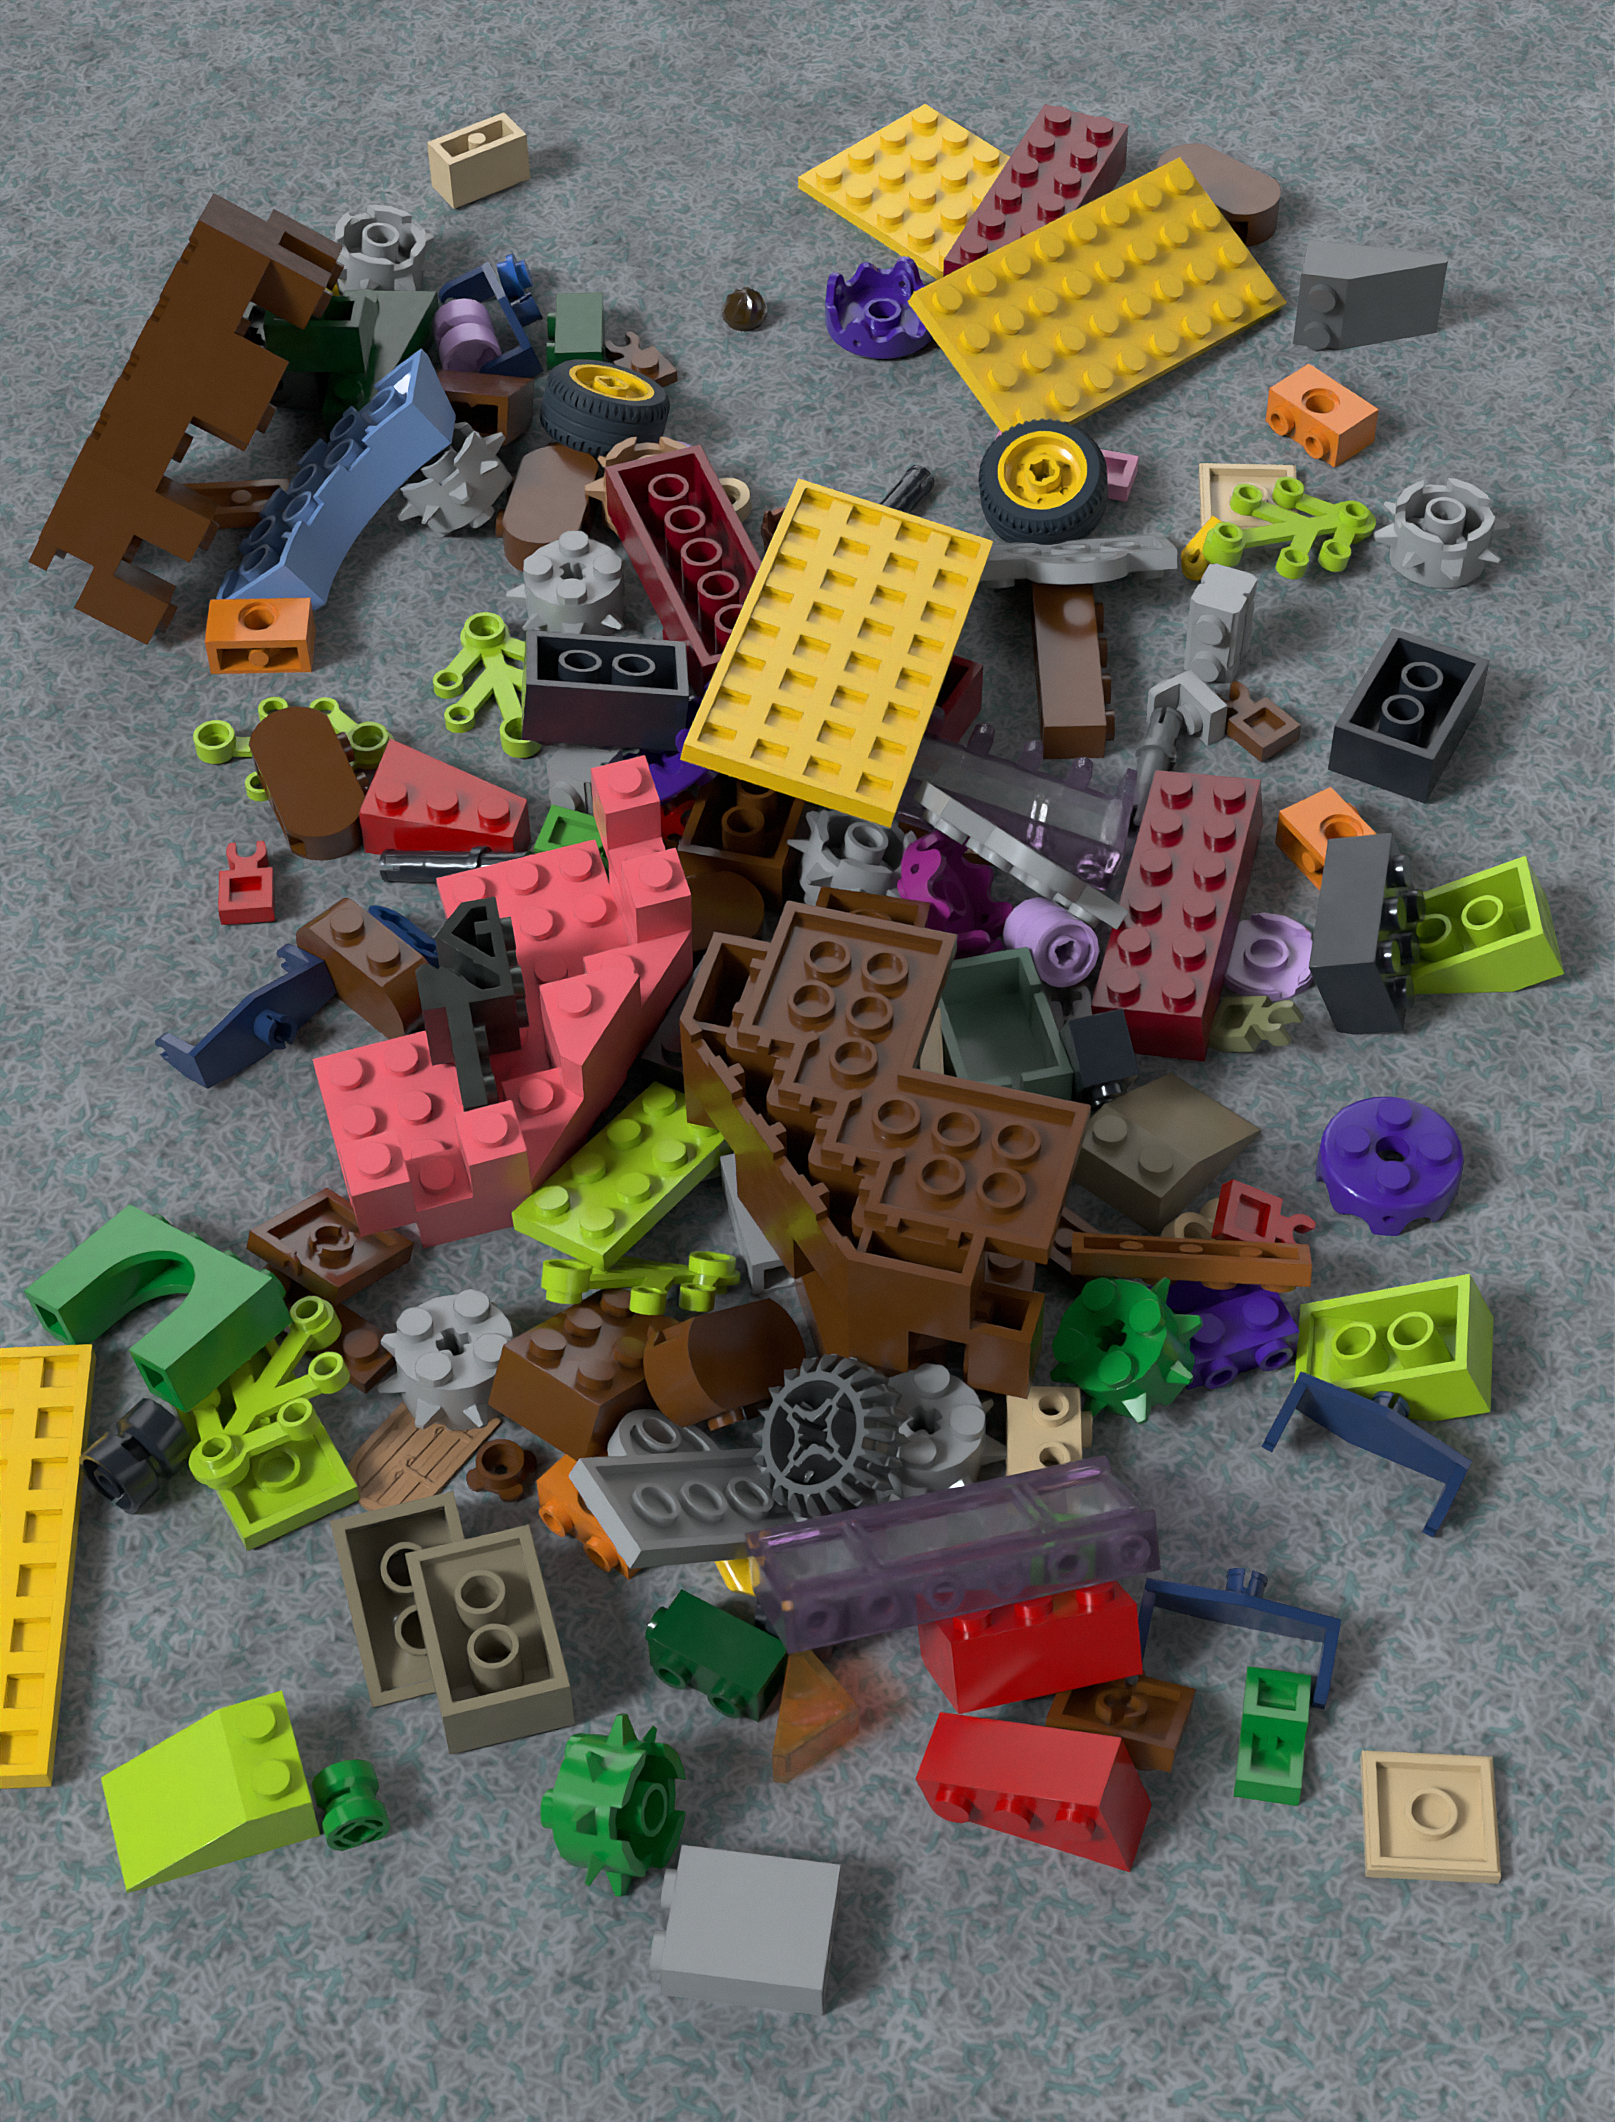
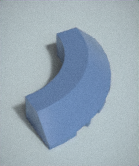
(343, 487)

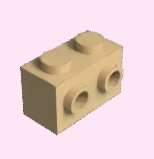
(479, 160)
(1045, 1429)

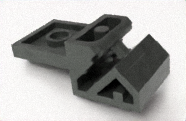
(474, 997)

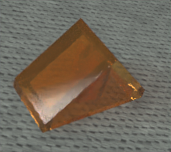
(812, 1718)

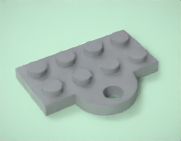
(1080, 560)
(1029, 865)
(674, 1494)

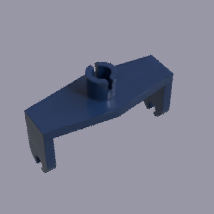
(483, 284)
(257, 1023)
(1377, 1430)
(1248, 1610)

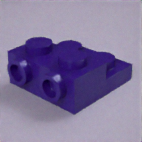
(1239, 1330)

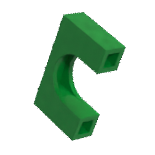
(143, 1257)

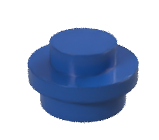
(514, 276)

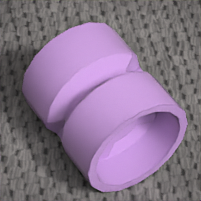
(464, 335)
(1058, 942)

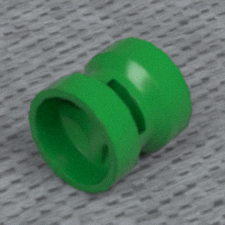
(349, 1799)

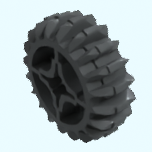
(853, 1450)

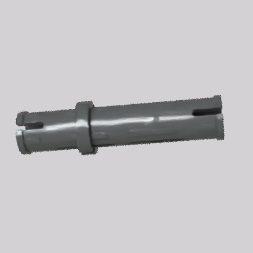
(1154, 754)

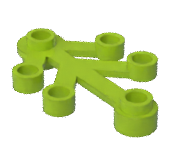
(1345, 522)
(488, 639)
(366, 739)
(650, 1280)
(224, 1453)

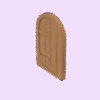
(409, 1462)

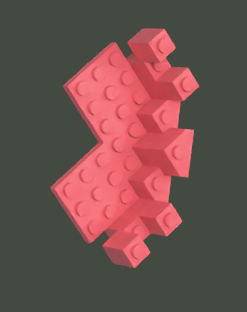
(597, 987)

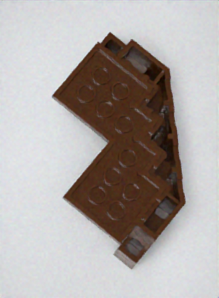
(181, 372)
(861, 1158)

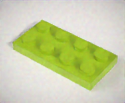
(622, 1180)
(284, 1484)

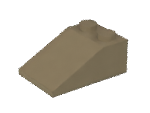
(1159, 1150)
(381, 1592)
(490, 1639)

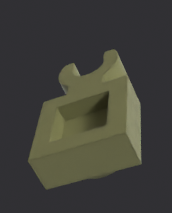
(1248, 1020)

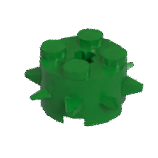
(1124, 1347)
(615, 1804)

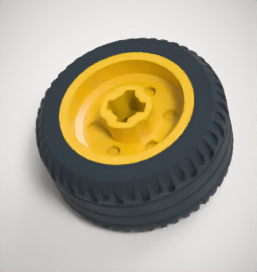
(600, 405)
(1043, 483)

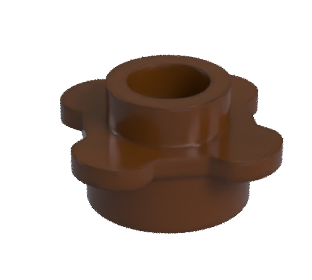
(500, 1454)

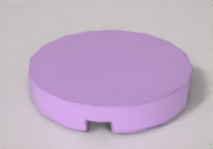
(1263, 969)

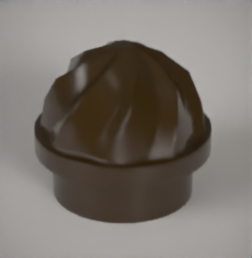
(744, 310)

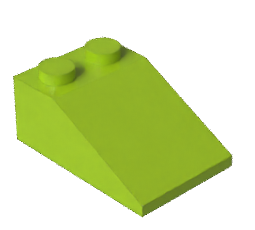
(1487, 934)
(1412, 1340)
(210, 1795)

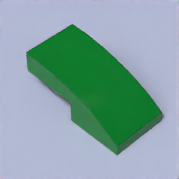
(1272, 1736)

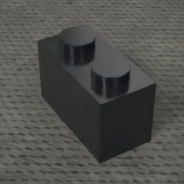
(1099, 1057)

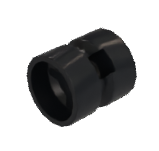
(130, 1462)

